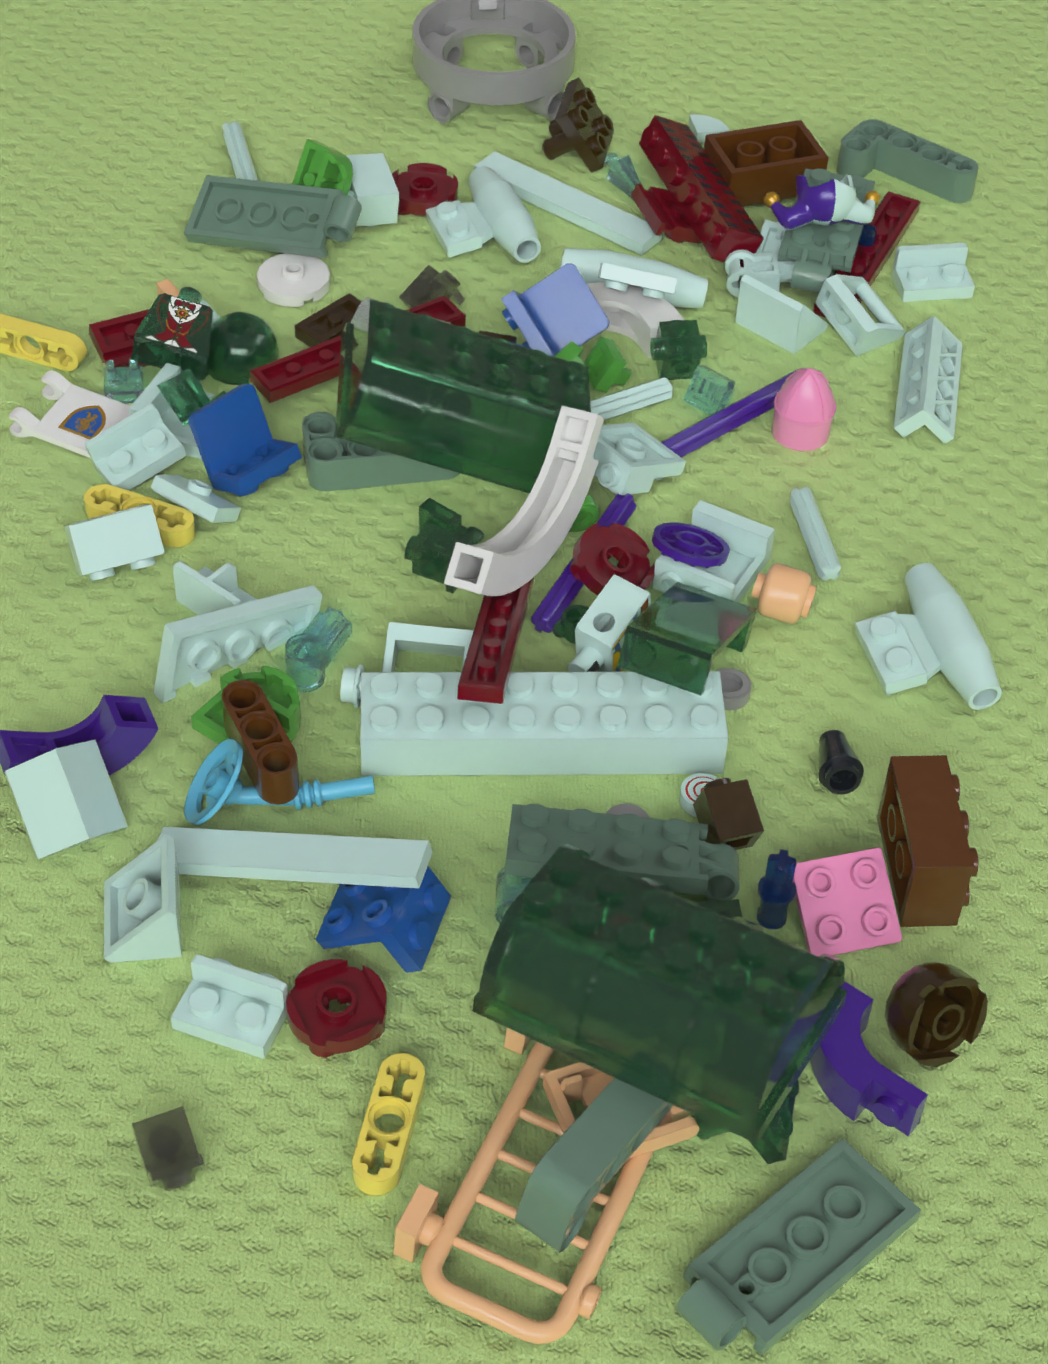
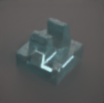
(123, 383)
(709, 390)

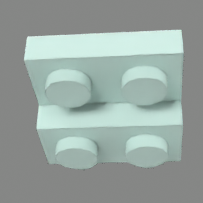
(632, 459)

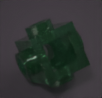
(678, 349)

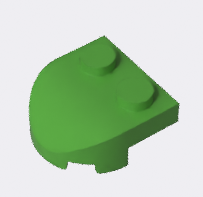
(323, 168)
(278, 689)

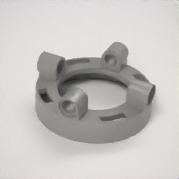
(539, 32)

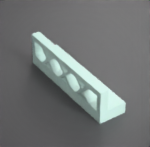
(929, 381)

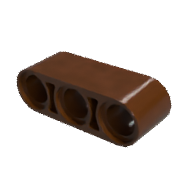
(266, 747)

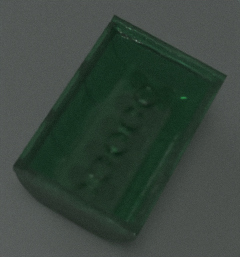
(452, 395)
(659, 991)

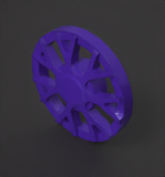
(690, 544)

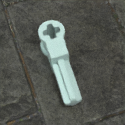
(759, 266)

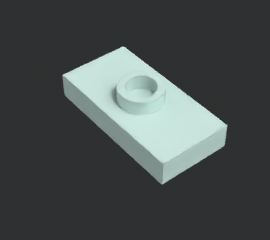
(196, 497)

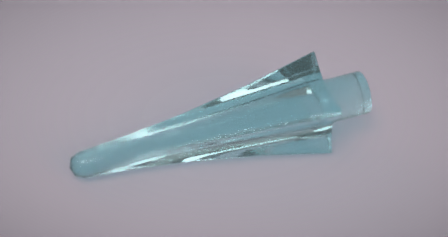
(622, 173)

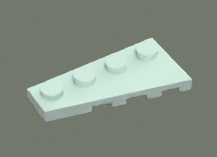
(230, 636)

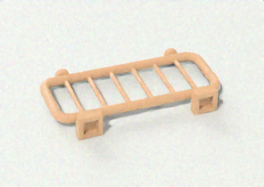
(424, 1227)

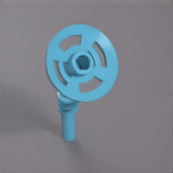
(224, 787)

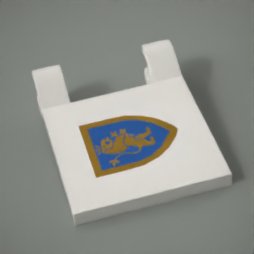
(72, 419)

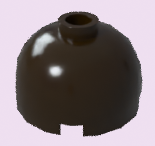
(934, 1012)

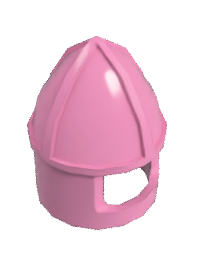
(804, 411)

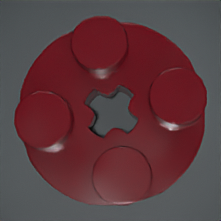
(424, 188)
(599, 545)
(336, 1031)

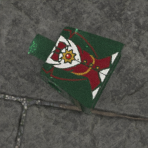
(175, 333)

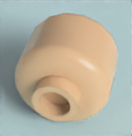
(784, 593)

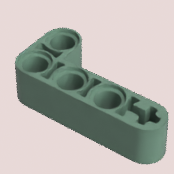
(907, 158)
(346, 465)
(586, 1160)

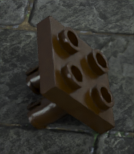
(580, 127)

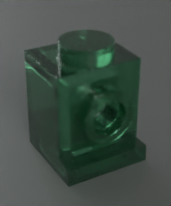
(433, 551)

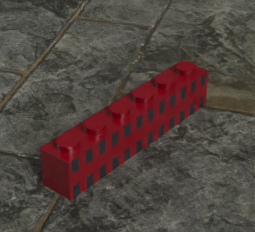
(699, 189)

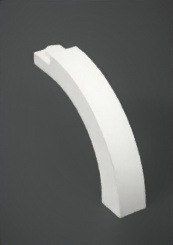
(544, 518)

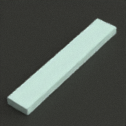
(574, 204)
(301, 857)

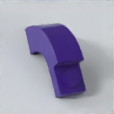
(118, 724)
(856, 1079)

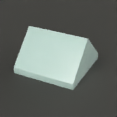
(776, 316)
(65, 798)
(144, 907)

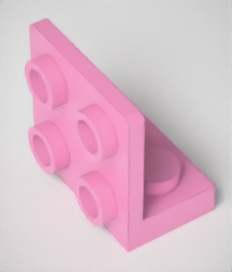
(846, 903)

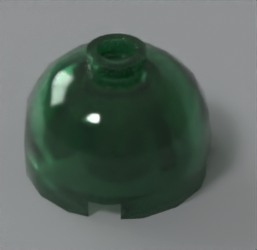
(240, 345)

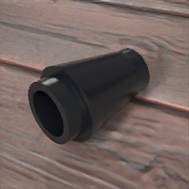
(838, 763)

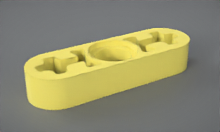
(57, 347)
(174, 522)
(394, 1143)

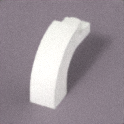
(633, 313)

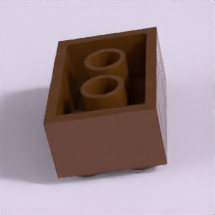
(765, 159)
(926, 841)

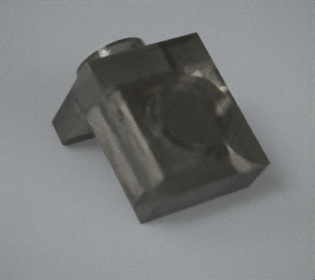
(431, 285)
(168, 1149)

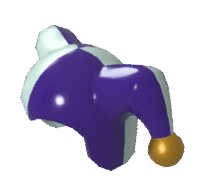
(824, 204)

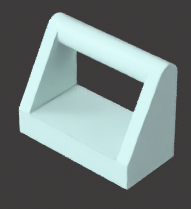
(851, 319)
(424, 640)

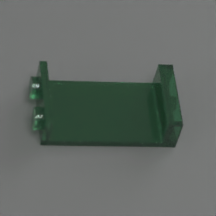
(683, 635)

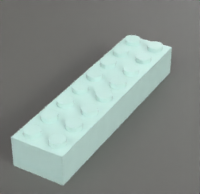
(542, 728)

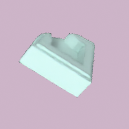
(704, 125)

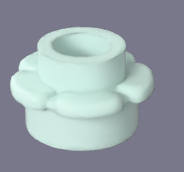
(351, 685)

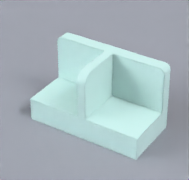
(208, 590)

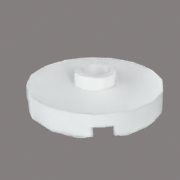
(293, 279)

